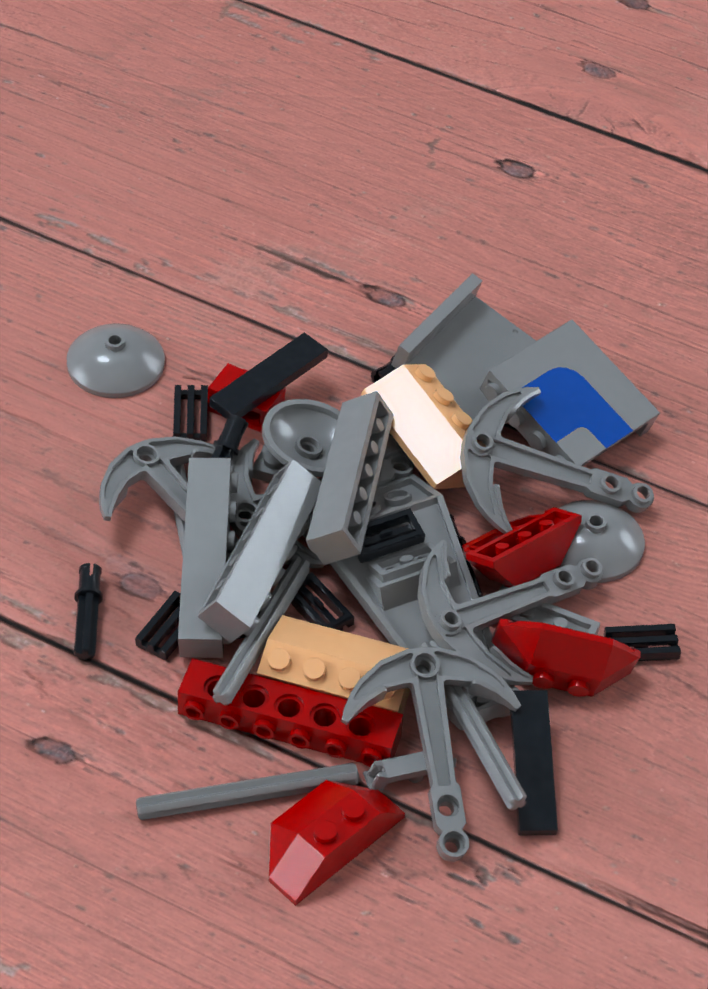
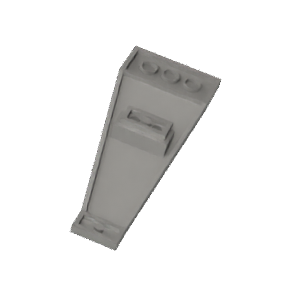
(390, 583)

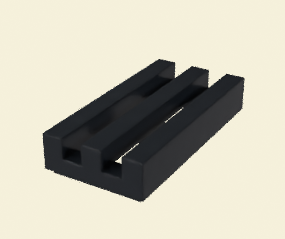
(191, 394)
(391, 539)
(313, 609)
(155, 623)
(648, 635)

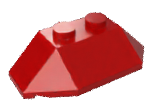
(526, 551)
(565, 657)
(326, 834)

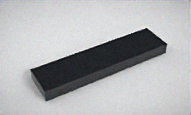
(269, 377)
(534, 763)

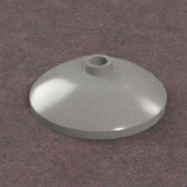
(115, 360)
(301, 432)
(606, 535)

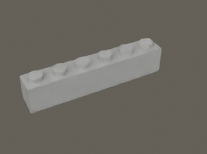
(350, 479)
(205, 550)
(261, 552)

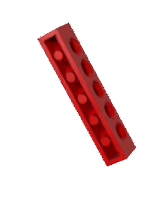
(291, 715)

